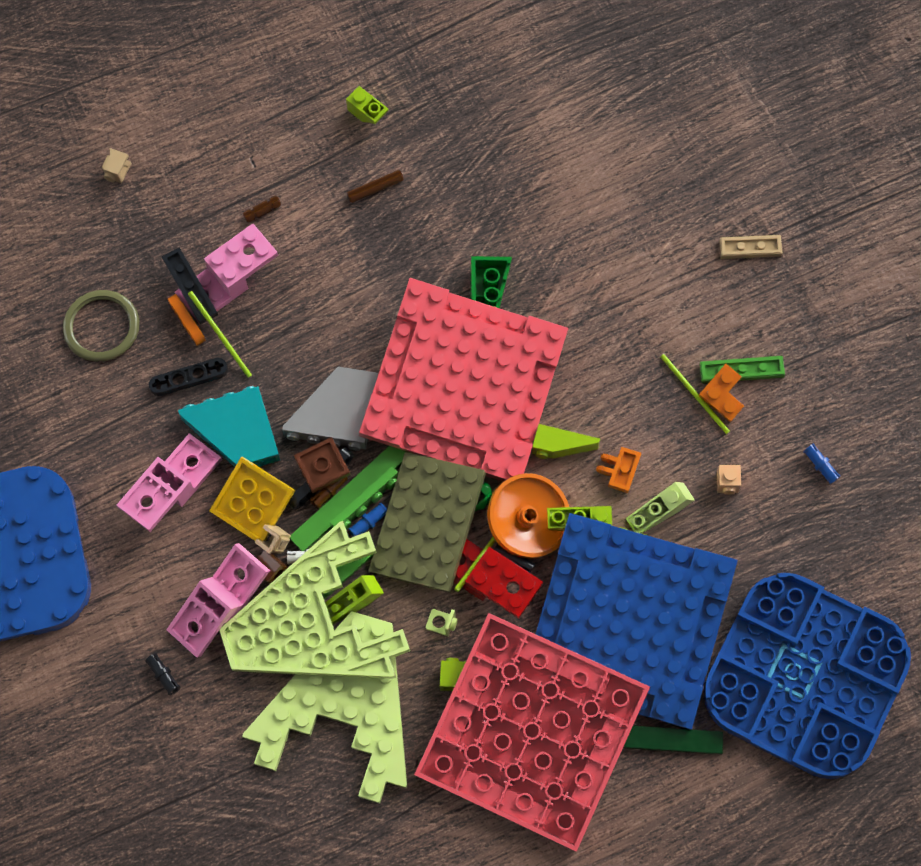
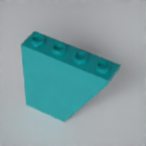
(234, 426)

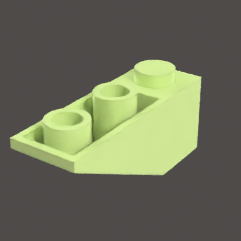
(660, 507)

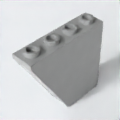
(335, 410)

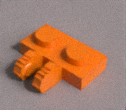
(624, 468)

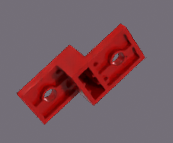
(493, 575)

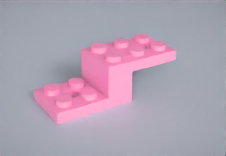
(230, 267)
(169, 482)
(217, 600)

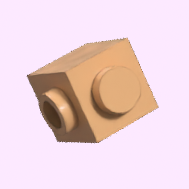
(728, 479)

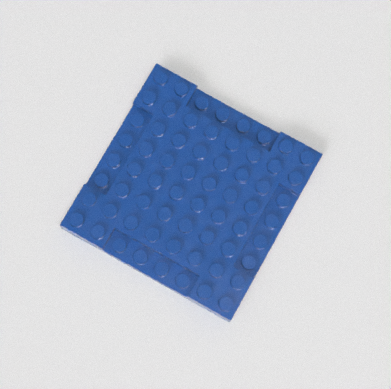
(639, 610)

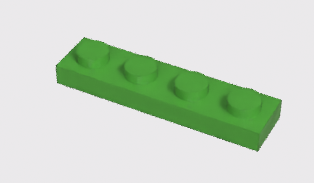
(370, 495)

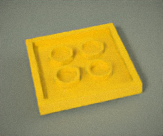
(252, 500)

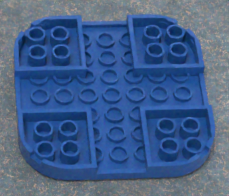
(40, 554)
(850, 695)

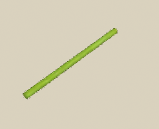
(219, 333)
(695, 394)
(462, 581)

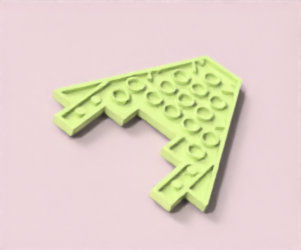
(290, 625)
(356, 701)

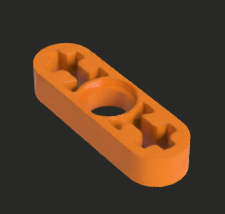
(186, 319)

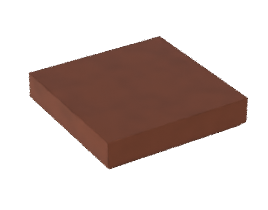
(322, 465)

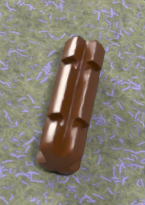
(262, 208)

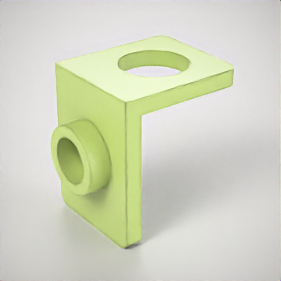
(450, 622)

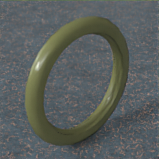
(115, 352)

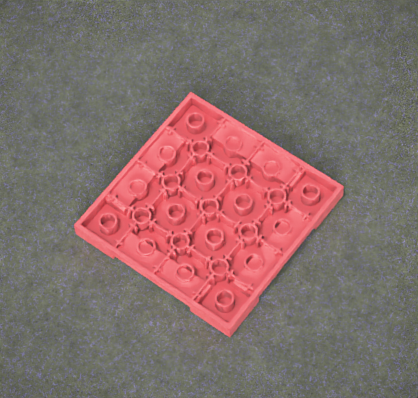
(463, 381)
(532, 731)

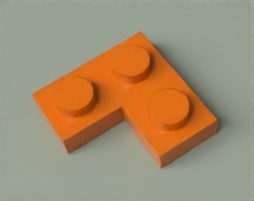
(718, 394)

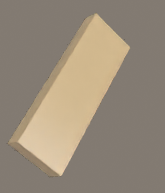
(750, 246)

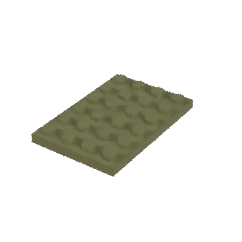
(427, 522)

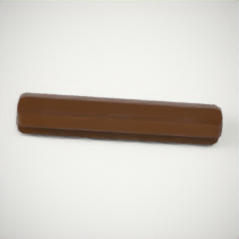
(375, 186)

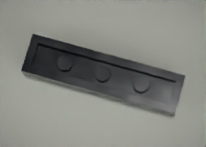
(187, 282)

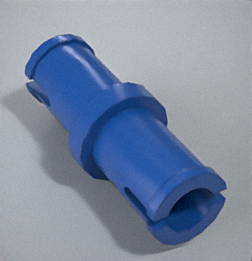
(821, 463)
(368, 520)

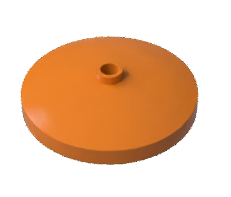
(528, 496)

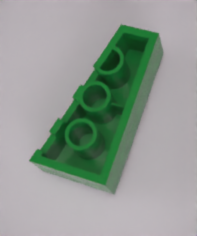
(488, 279)

